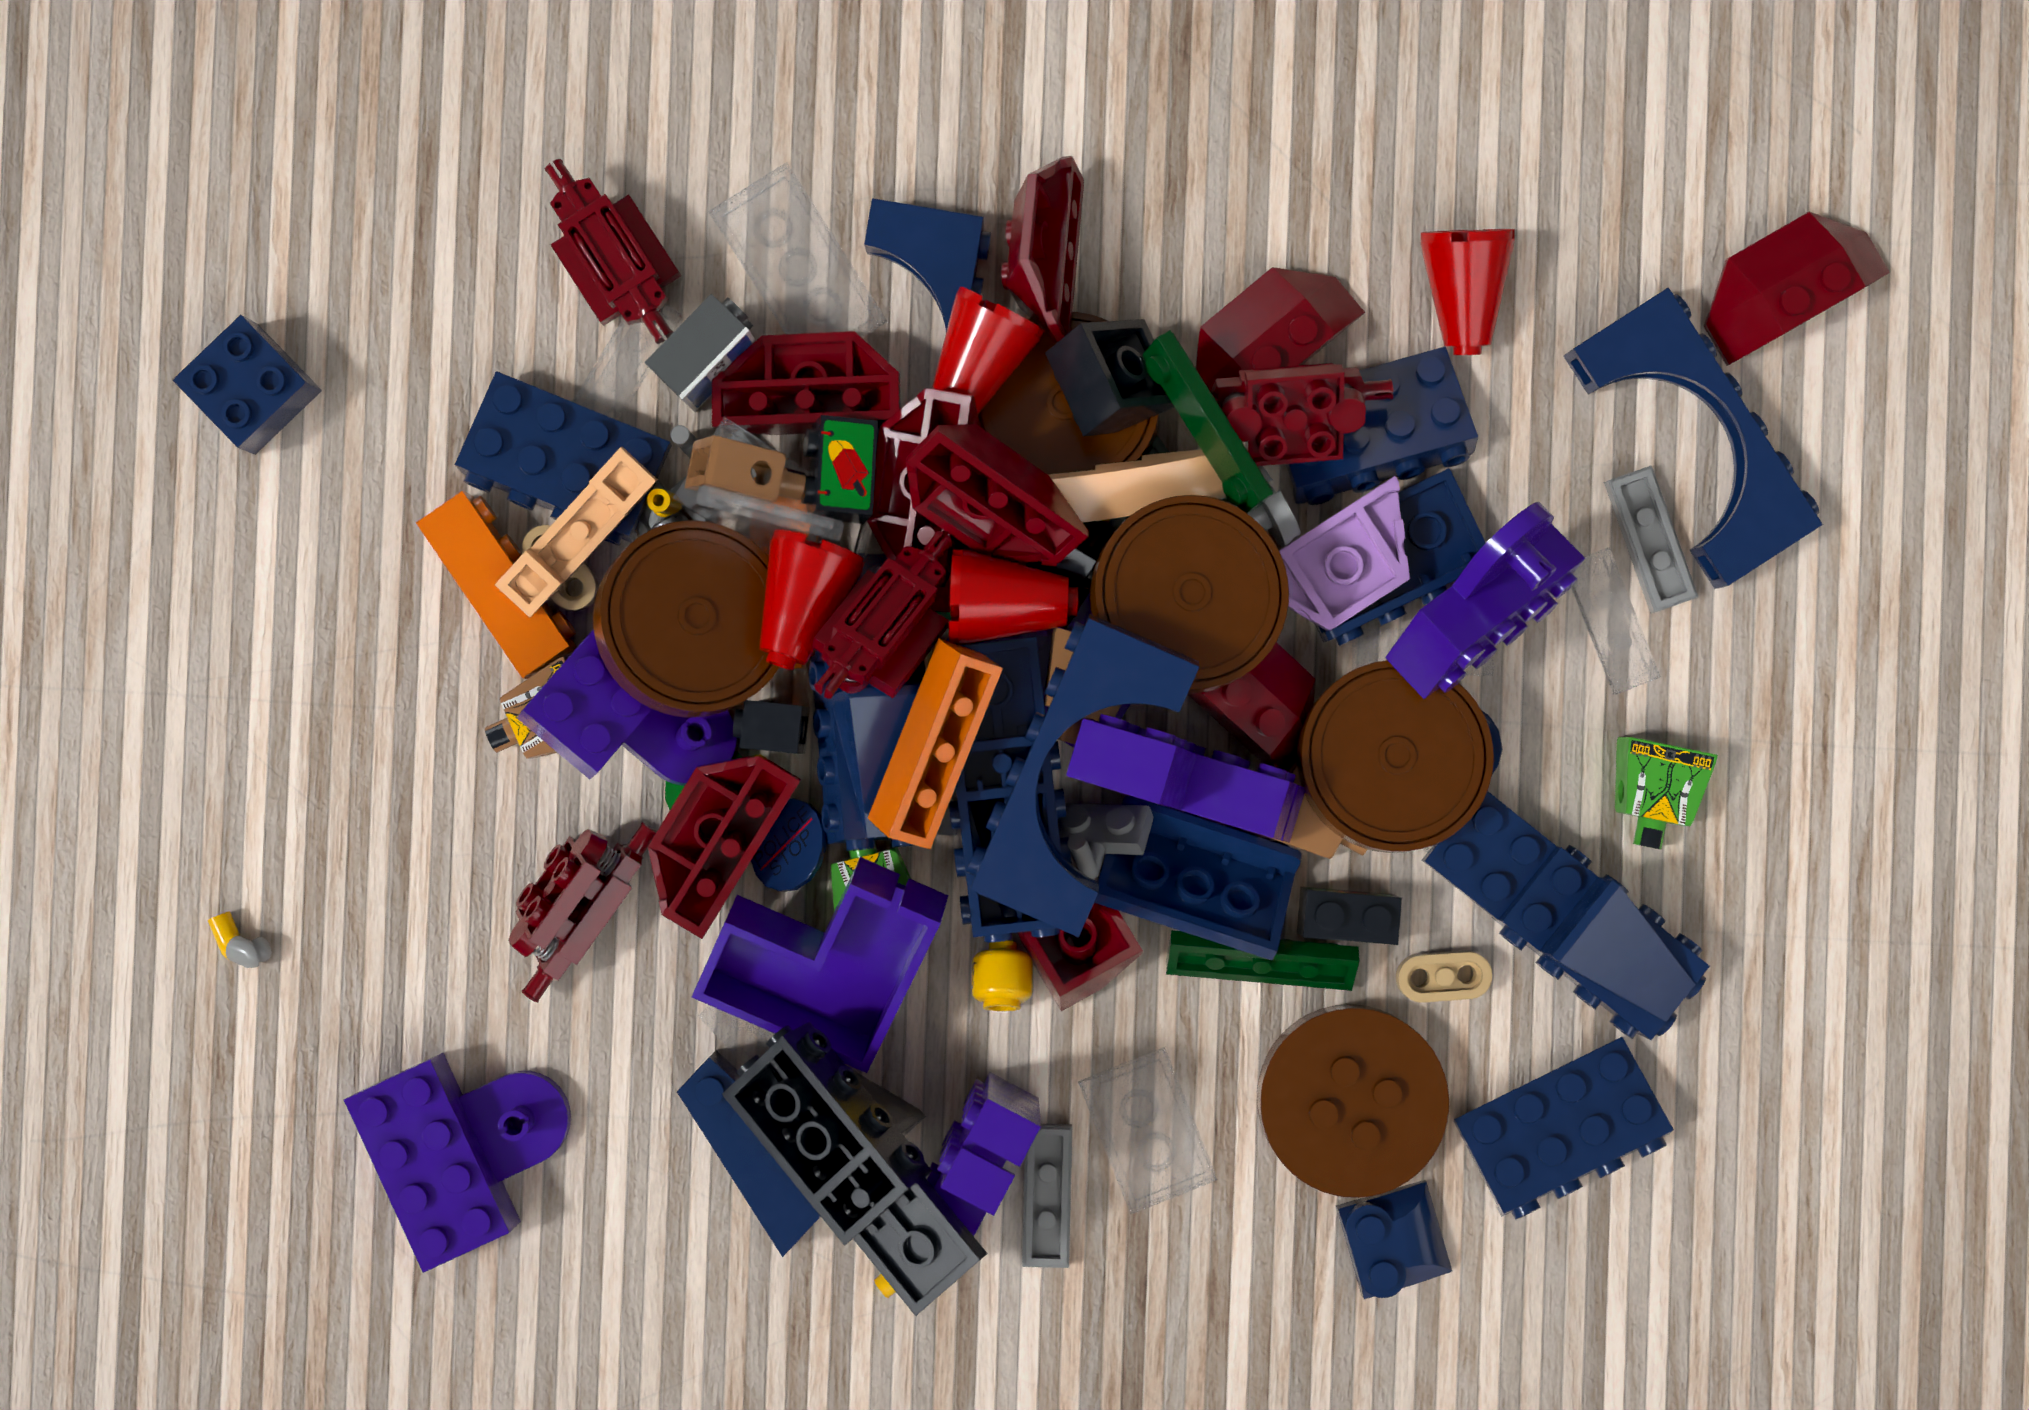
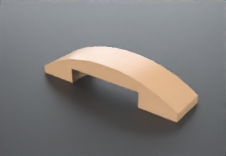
(577, 532)

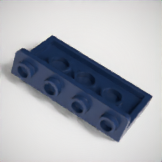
(1400, 436)
(550, 449)
(1438, 546)
(1204, 881)
(1564, 1128)

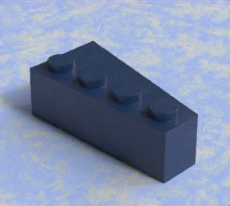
(761, 1180)

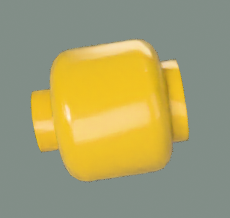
(1002, 977)

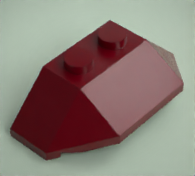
(1045, 245)
(1788, 282)
(1274, 324)
(795, 378)
(991, 497)
(893, 518)
(1265, 707)
(715, 835)

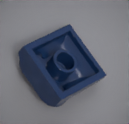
(1394, 1240)

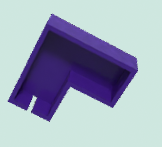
(1180, 777)
(837, 979)
(995, 1128)

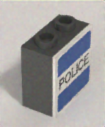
(702, 349)

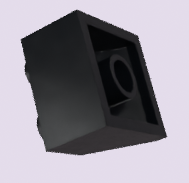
(1107, 376)

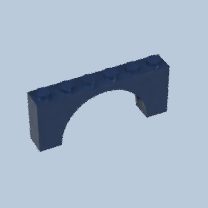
(930, 244)
(1765, 502)
(1104, 671)

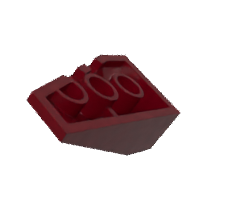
(1083, 964)

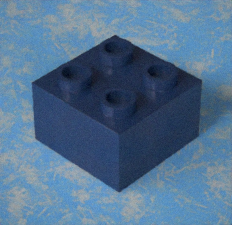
(247, 385)

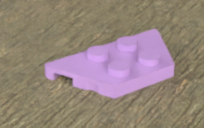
(1348, 559)

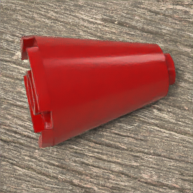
(1467, 283)
(982, 347)
(801, 593)
(1004, 598)

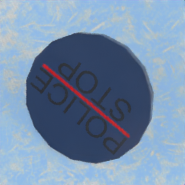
(791, 848)

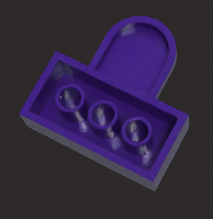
(1488, 603)
(590, 716)
(451, 1150)

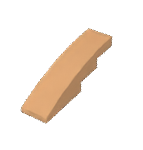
(1126, 487)

